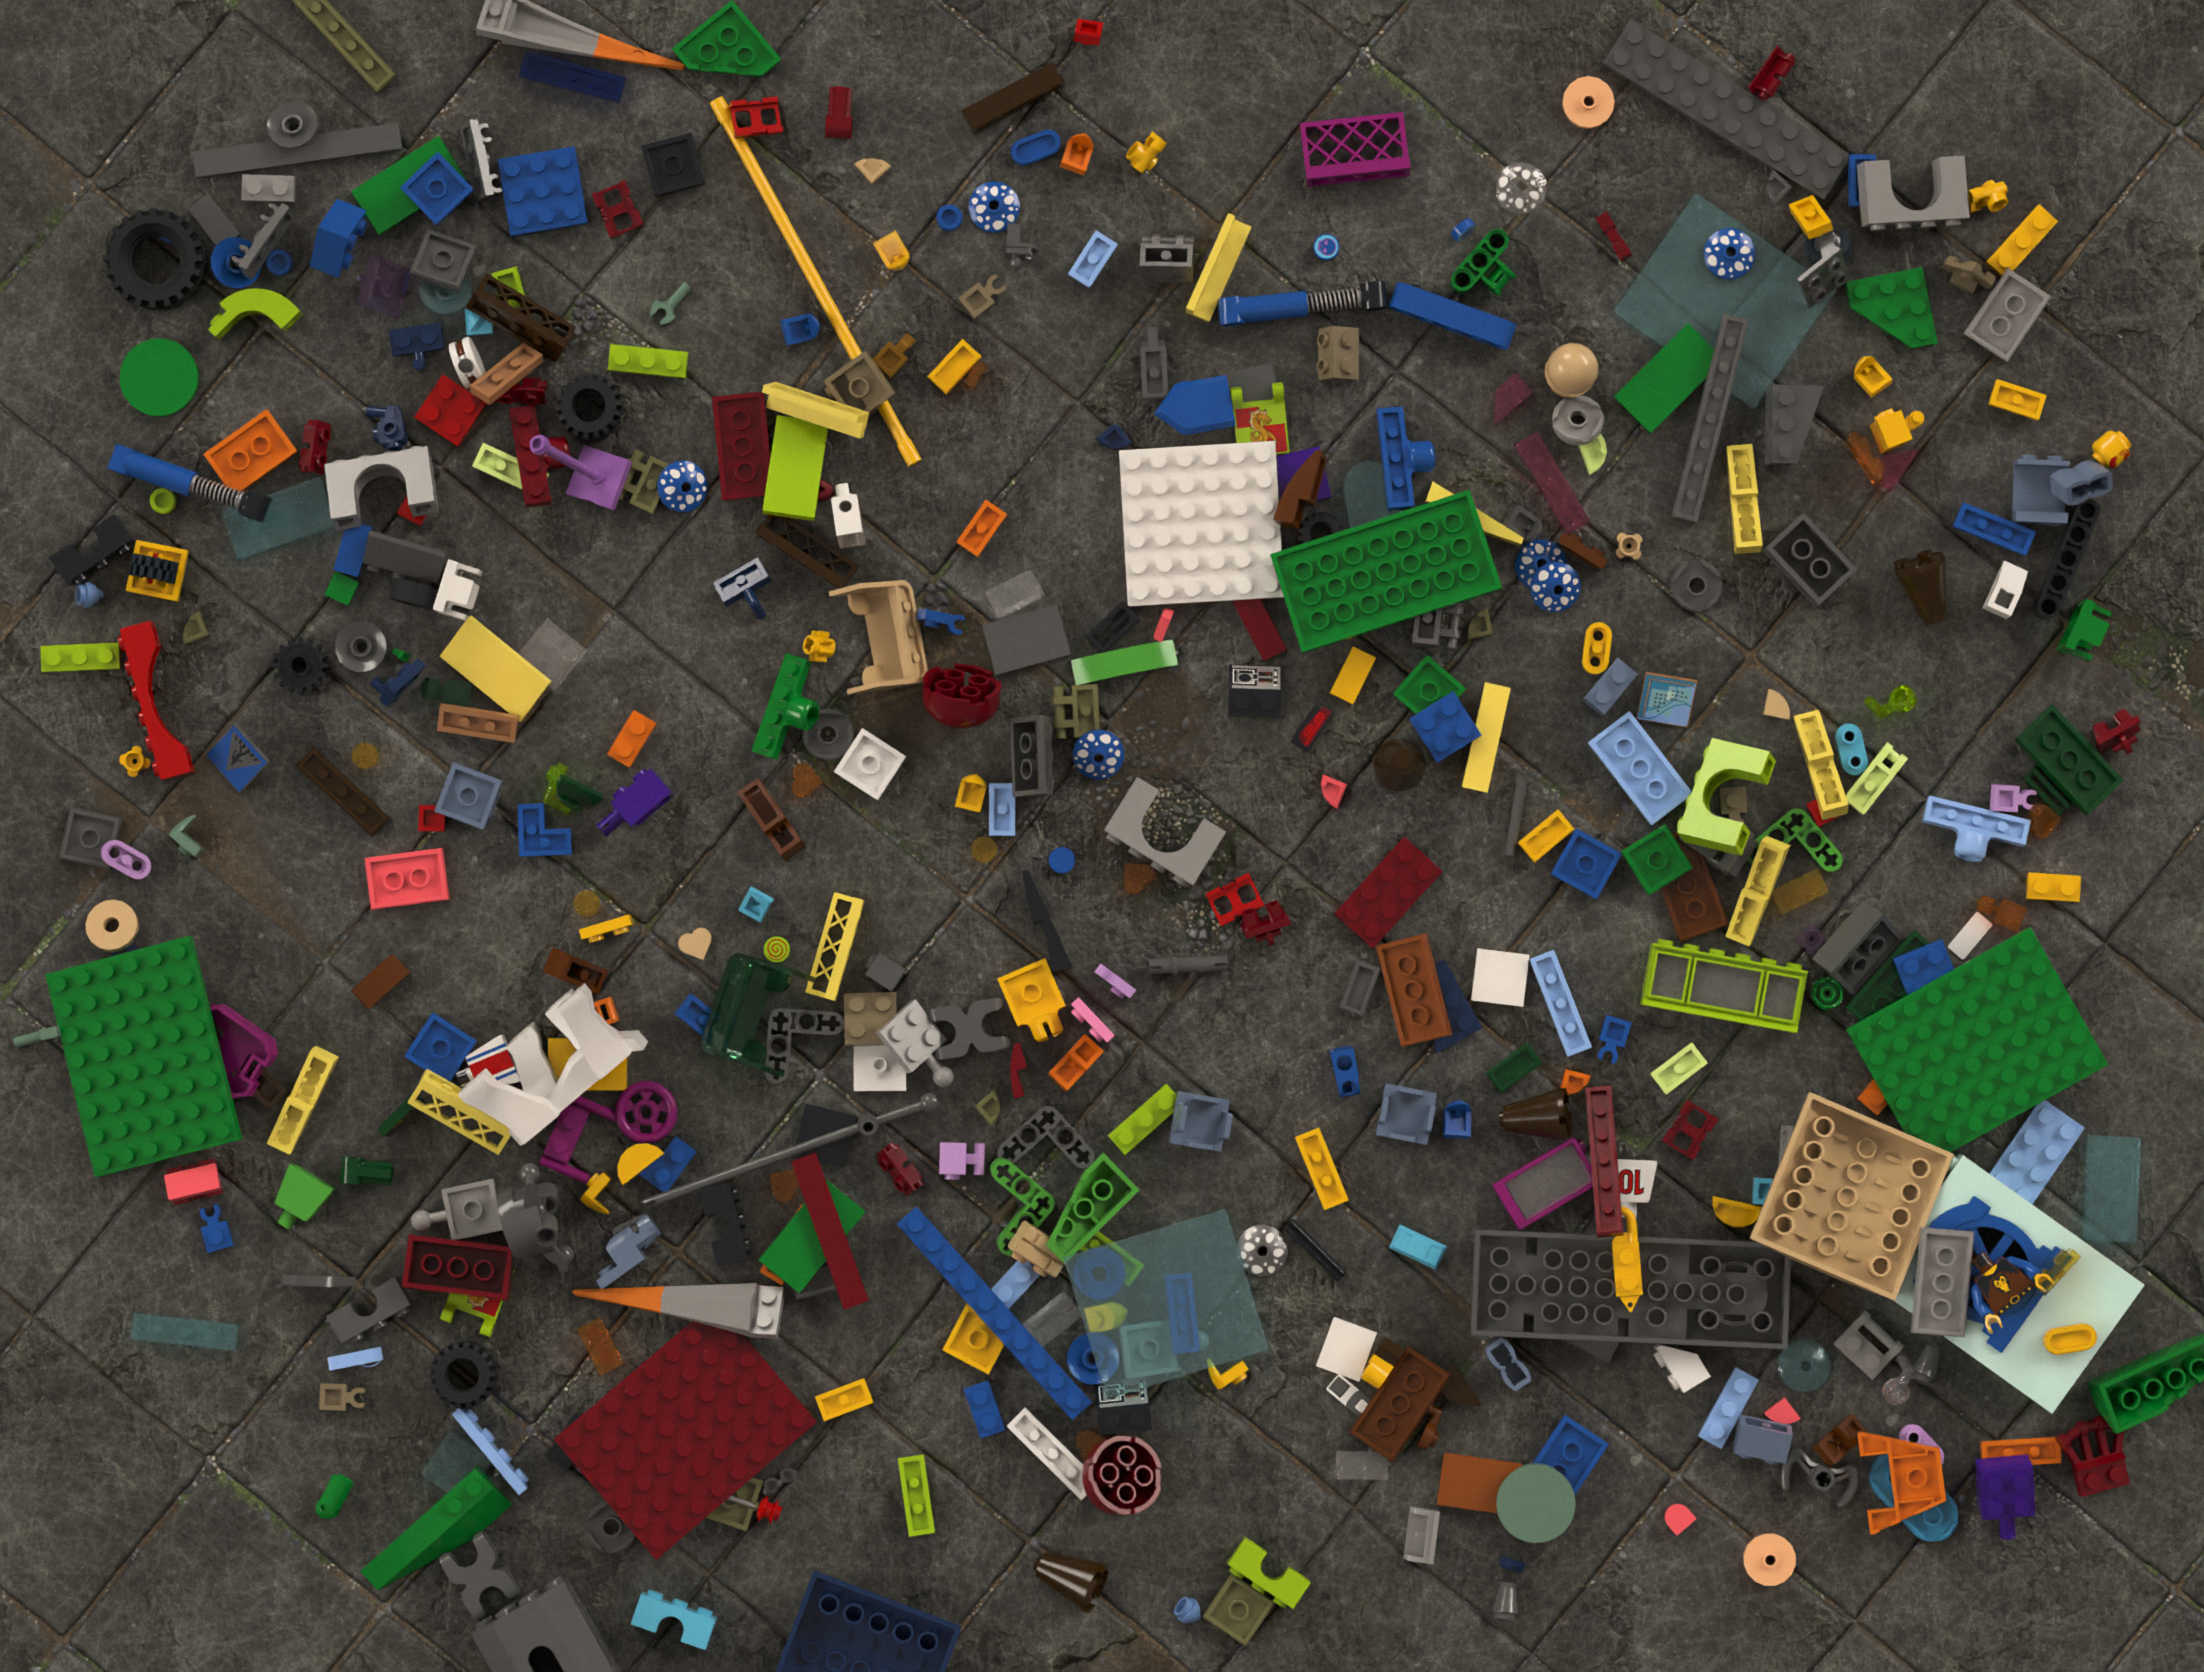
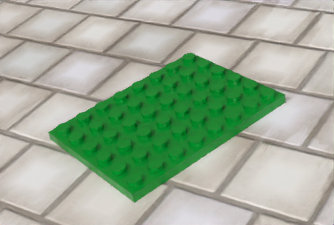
(1977, 1044)
(143, 1056)

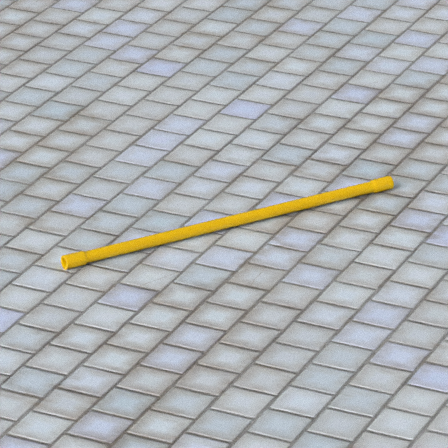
(723, 115)

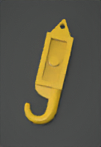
(1627, 1262)

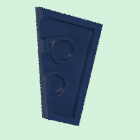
(1460, 1014)

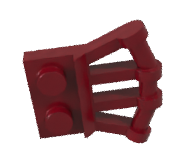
(2096, 1472)

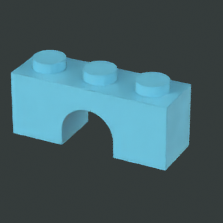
(696, 1623)

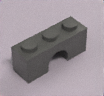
(391, 1300)

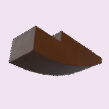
(1301, 491)
(771, 819)

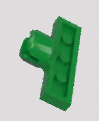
(786, 708)

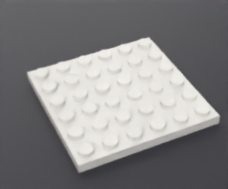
(1200, 523)

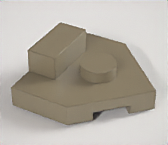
(1967, 274)

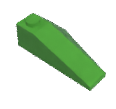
(1093, 1203)

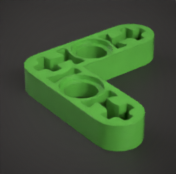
(1800, 833)
(1028, 1198)

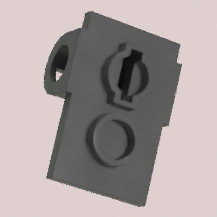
(1726, 861)

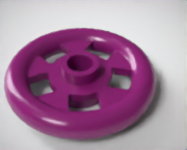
(667, 1105)

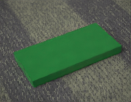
(385, 200)
(1667, 378)
(796, 1250)

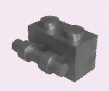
(1167, 259)
(1428, 628)

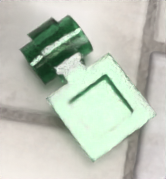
(453, 693)

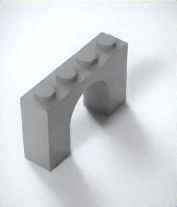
(1881, 208)
(348, 477)
(1127, 828)

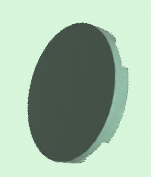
(1535, 1503)

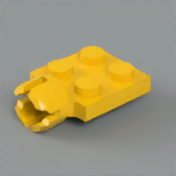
(1034, 998)

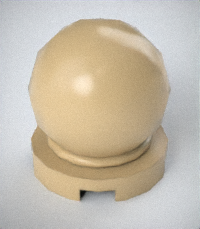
(1571, 370)

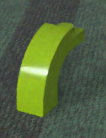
(252, 302)

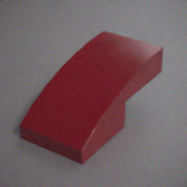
(1017, 1063)

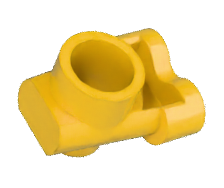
(1144, 156)
(1990, 195)

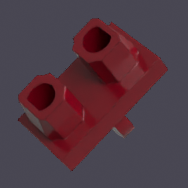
(2119, 737)
(1265, 927)

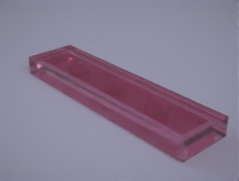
(1552, 483)

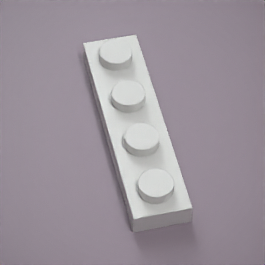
(1049, 1450)

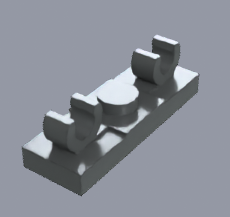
(478, 160)
(265, 240)

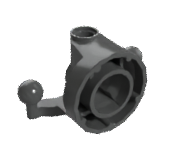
(530, 1220)

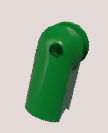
(333, 1496)

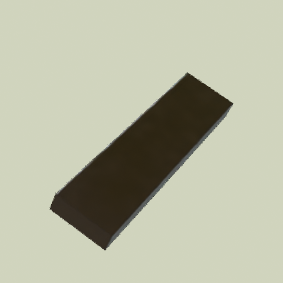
(343, 791)

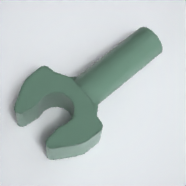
(670, 304)
(41, 1035)

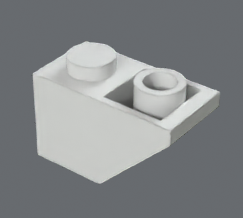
(2005, 590)
(1684, 1367)

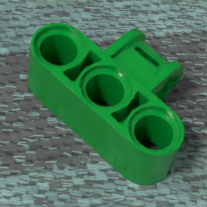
(1488, 274)

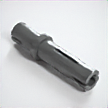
(1187, 964)

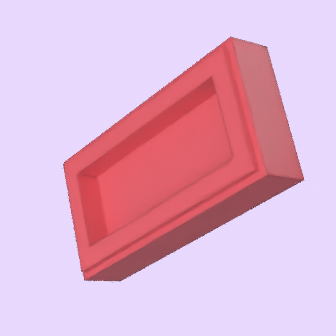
(192, 1182)

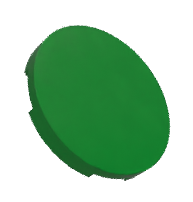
(159, 377)

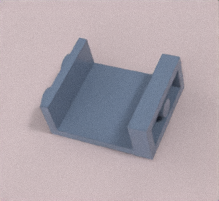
(2032, 492)

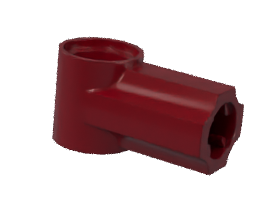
(839, 118)

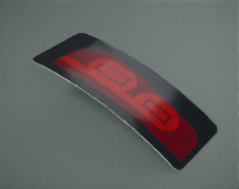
(1312, 727)

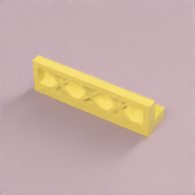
(1218, 268)
(816, 409)
(844, 948)
(448, 1094)

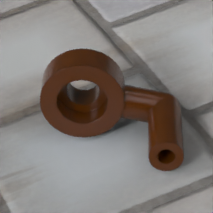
(1429, 1435)

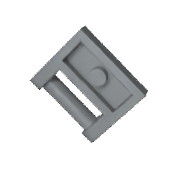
(1862, 1351)

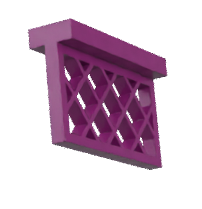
(1362, 169)

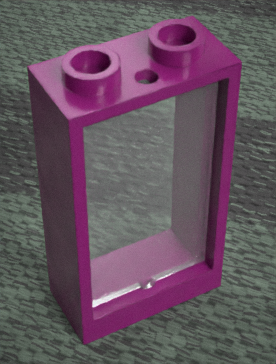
(1545, 1182)

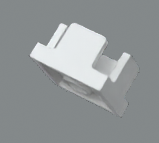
(456, 590)

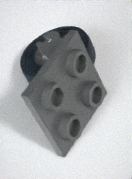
(1829, 268)

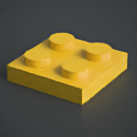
(973, 1341)

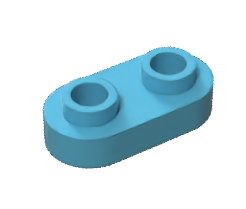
(1851, 749)

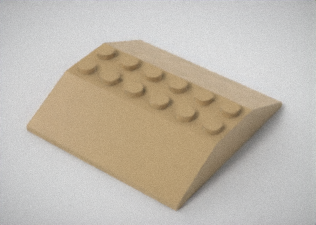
(1851, 1197)

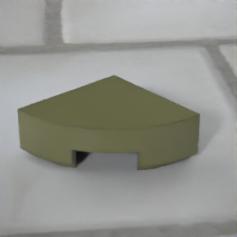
(1480, 626)
(194, 629)
(989, 1107)

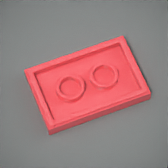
(407, 878)

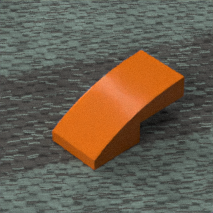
(1075, 1062)

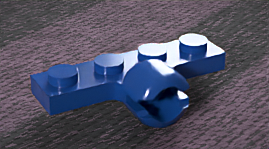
(1400, 458)

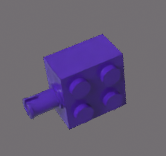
(637, 801)
(2005, 1490)

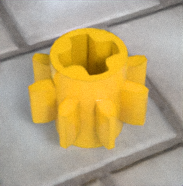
(819, 646)

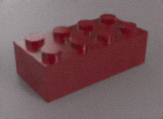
(458, 1268)

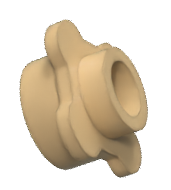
(1623, 551)

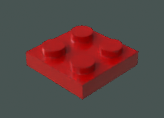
(450, 410)

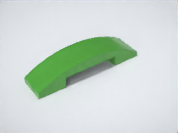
(1124, 662)

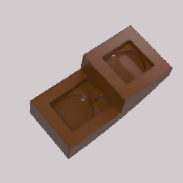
(380, 981)
(1839, 1440)

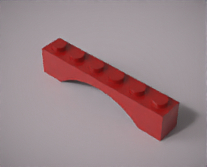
(142, 649)

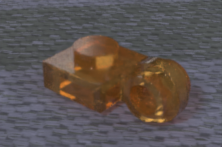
(2007, 913)

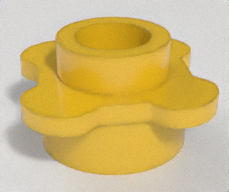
(127, 761)

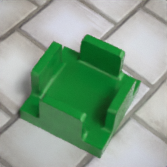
(2084, 630)

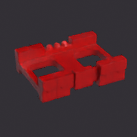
(754, 109)
(1230, 891)

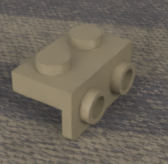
(1338, 353)

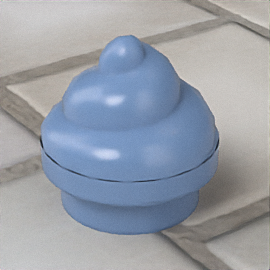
(88, 595)
(1187, 1610)

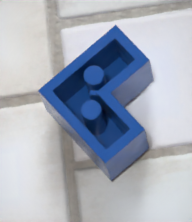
(337, 238)

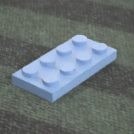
(1640, 768)
(2036, 1150)

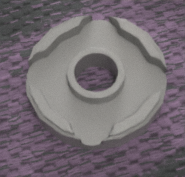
(1578, 433)

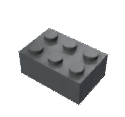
(1809, 560)

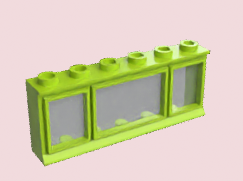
(1724, 986)

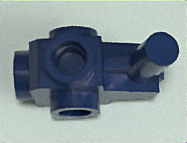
(391, 430)

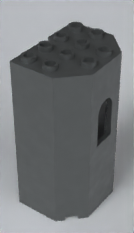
(546, 1619)

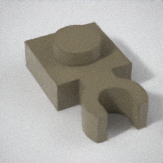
(979, 299)
(1733, 802)
(336, 1396)

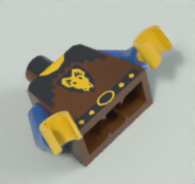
(2002, 1285)

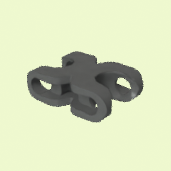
(969, 1028)
(479, 1575)

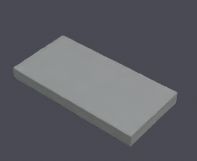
(1942, 1282)

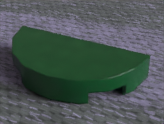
(576, 795)

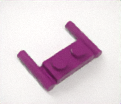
(566, 1135)

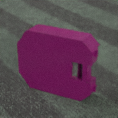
(237, 1044)

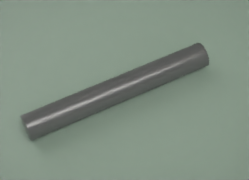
(1515, 817)

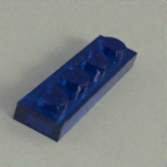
(572, 77)

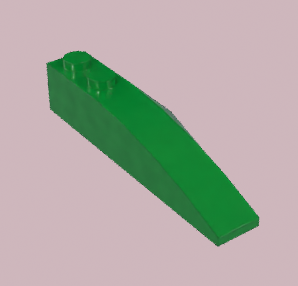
(2148, 1384)
(442, 1528)

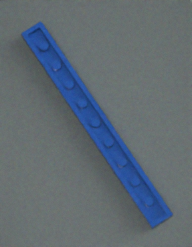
(994, 1313)

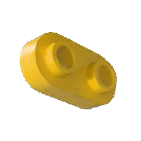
(1597, 649)

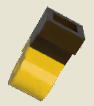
(1382, 1362)

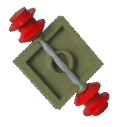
(740, 1506)

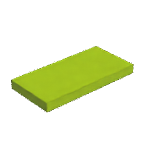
(795, 468)

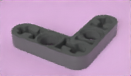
(793, 1026)
(1052, 1131)

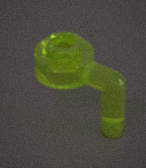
(1901, 699)
(549, 795)

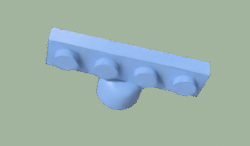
(1975, 826)

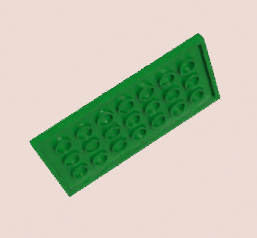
(1386, 571)

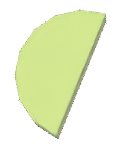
(1594, 454)

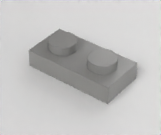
(268, 188)

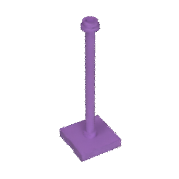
(596, 473)

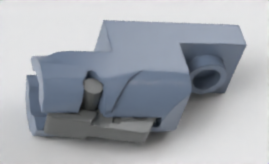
(626, 1247)

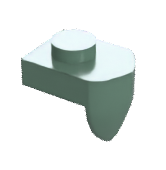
(187, 844)

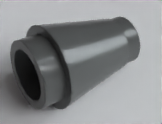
(1926, 1366)
(1506, 1602)

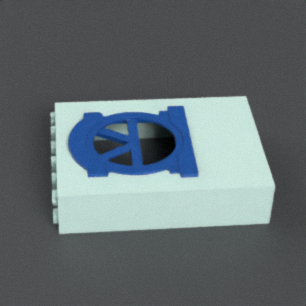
(2089, 1293)

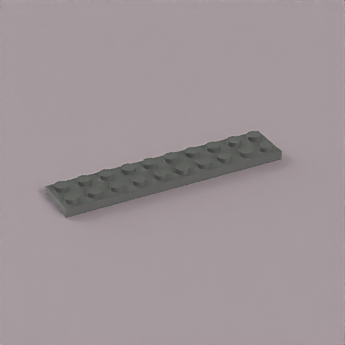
(1726, 110)

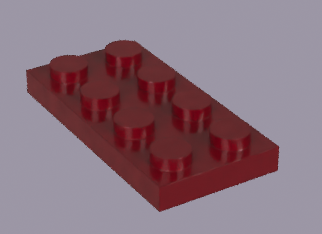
(742, 445)
(1388, 892)

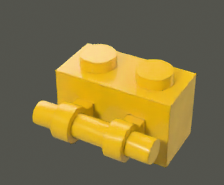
(1893, 430)

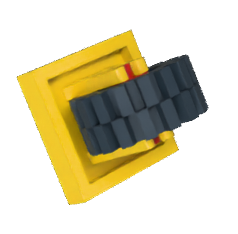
(157, 570)

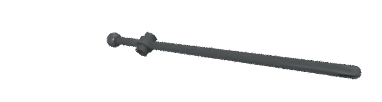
(927, 1102)

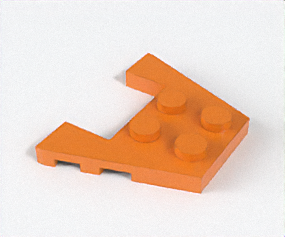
(1914, 1478)

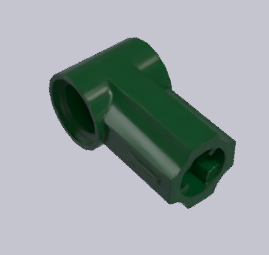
(360, 1171)

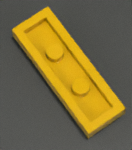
(2022, 241)
(1321, 1168)

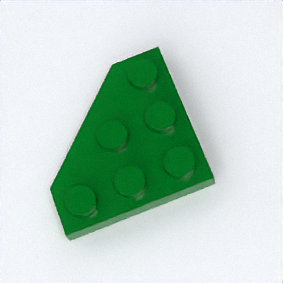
(727, 46)
(1896, 305)

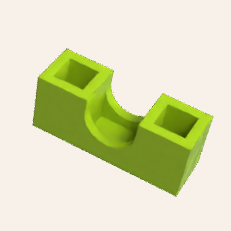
(1247, 1562)

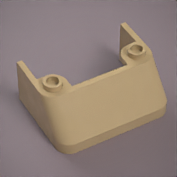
(892, 634)

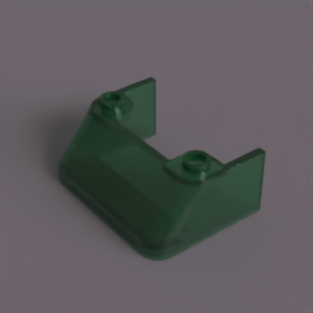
(740, 1007)

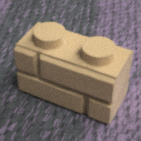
(1031, 1246)

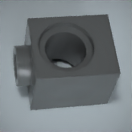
(884, 971)

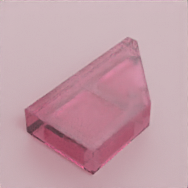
(1509, 396)
(1895, 467)

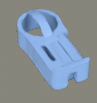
(356, 1358)

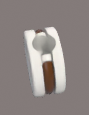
(466, 361)

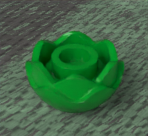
(1835, 993)

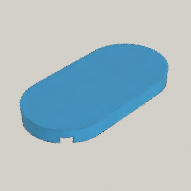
(1928, 1525)

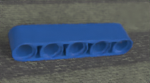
(1452, 316)

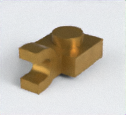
(892, 357)

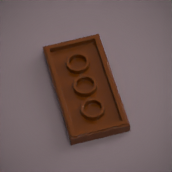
(1693, 898)
(1400, 1404)

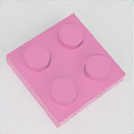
(1098, 1028)

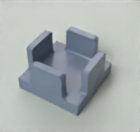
(469, 796)
(1406, 1114)
(1200, 1121)

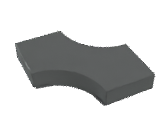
(318, 1280)

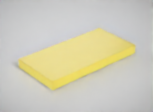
(495, 668)

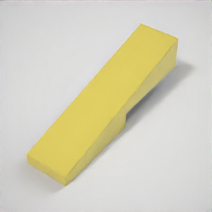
(1744, 499)
(1490, 526)
(1484, 749)
(1820, 765)
(1757, 890)
(302, 1099)

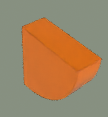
(1574, 1081)

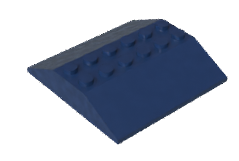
(863, 1631)

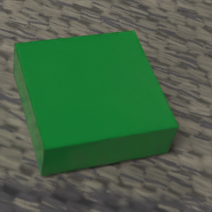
(342, 588)

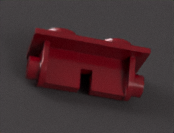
(1766, 80)
(531, 392)
(317, 435)
(891, 1161)

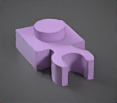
(2007, 798)
(1119, 987)

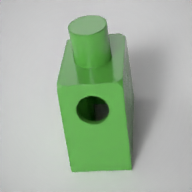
(301, 1196)

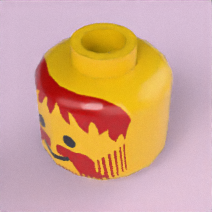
(2111, 449)

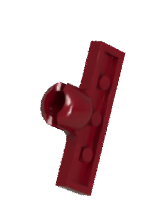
(533, 467)

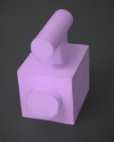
(955, 1157)

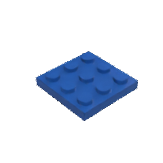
(542, 191)

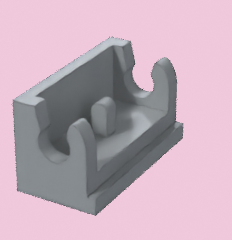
(1421, 1535)

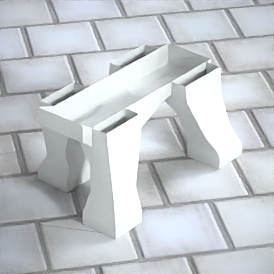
(543, 1095)

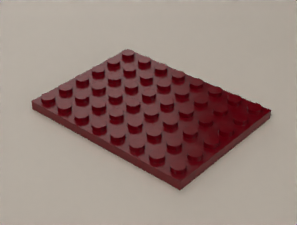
(684, 1433)

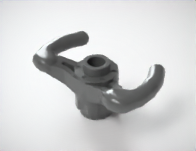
(1847, 1471)

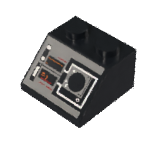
(1254, 691)
(1124, 1412)

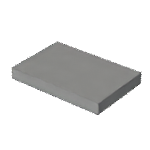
(2007, 315)

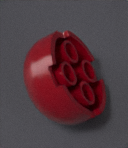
(961, 705)
(1122, 1476)

